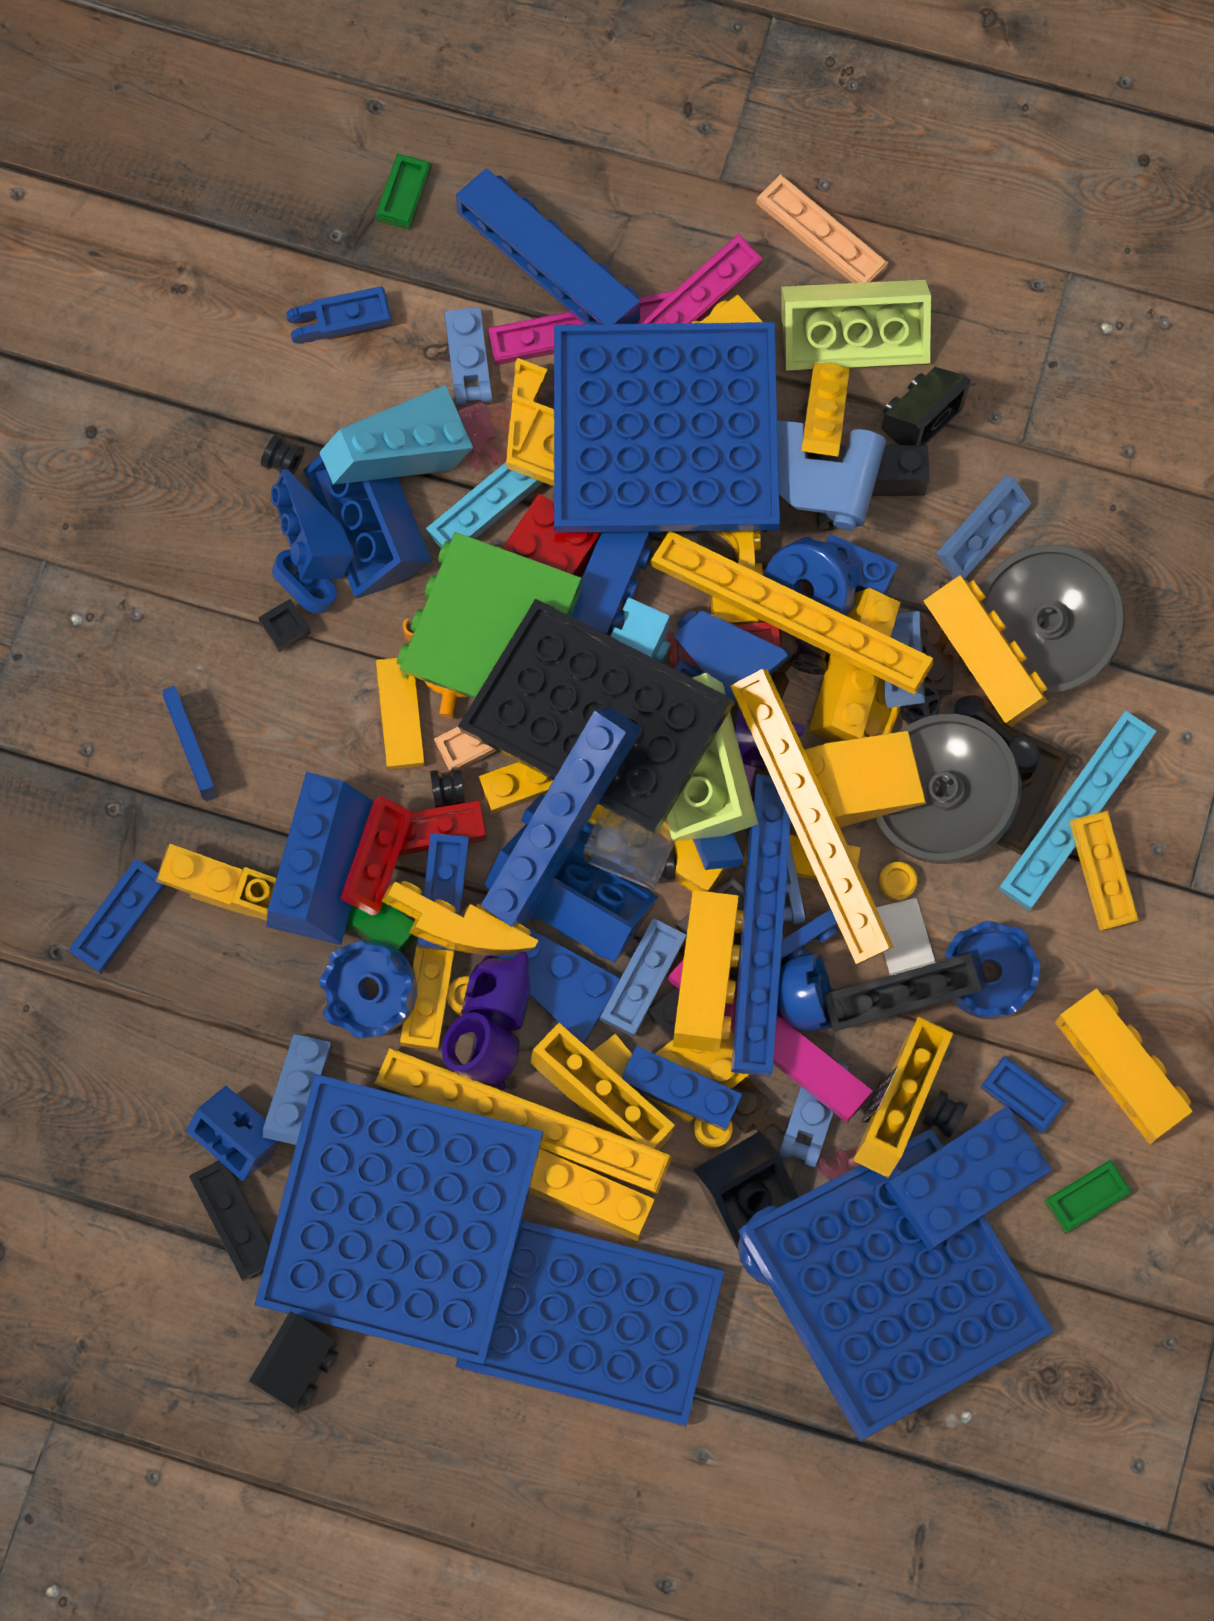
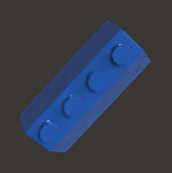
(377, 526)
(318, 860)
(588, 904)

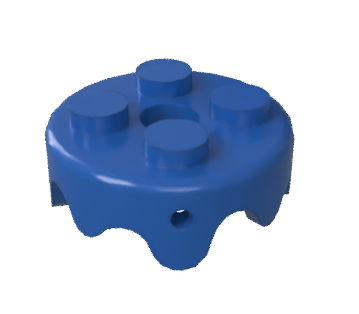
(820, 565)
(1018, 966)
(346, 994)

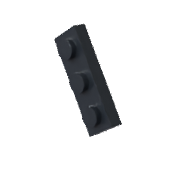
(232, 1218)

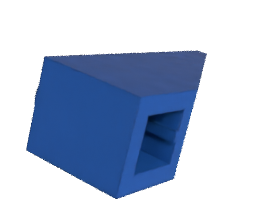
(314, 534)

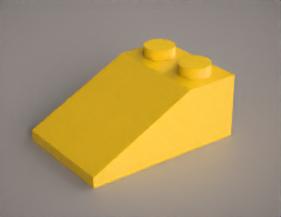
(868, 776)

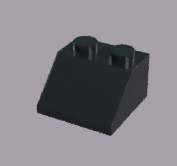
(926, 407)
(745, 1182)
(294, 1363)

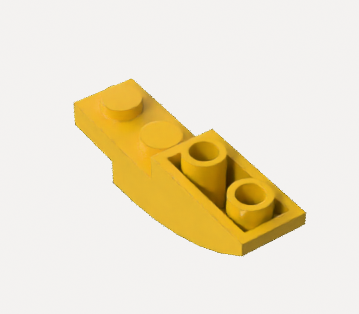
(217, 882)
(471, 932)

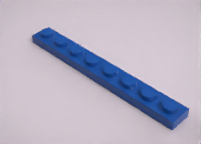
(761, 932)

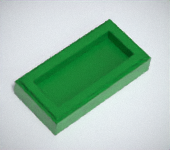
(403, 191)
(1088, 1196)

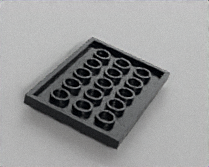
(564, 671)

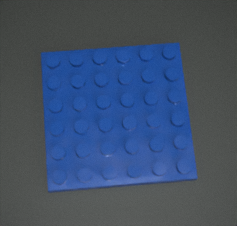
(665, 427)
(399, 1219)
(881, 1308)

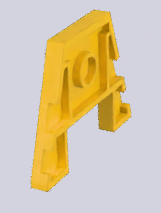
(531, 426)
(706, 1063)

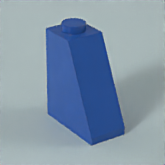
(727, 650)

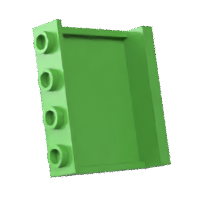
(476, 610)

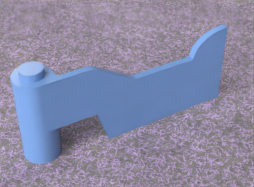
(829, 486)

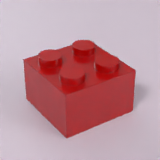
(538, 541)

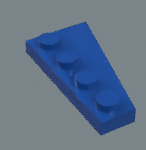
(567, 985)

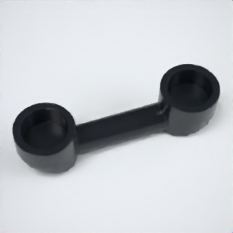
(1022, 747)

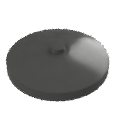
(1059, 612)
(968, 791)

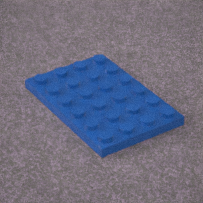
(602, 1323)

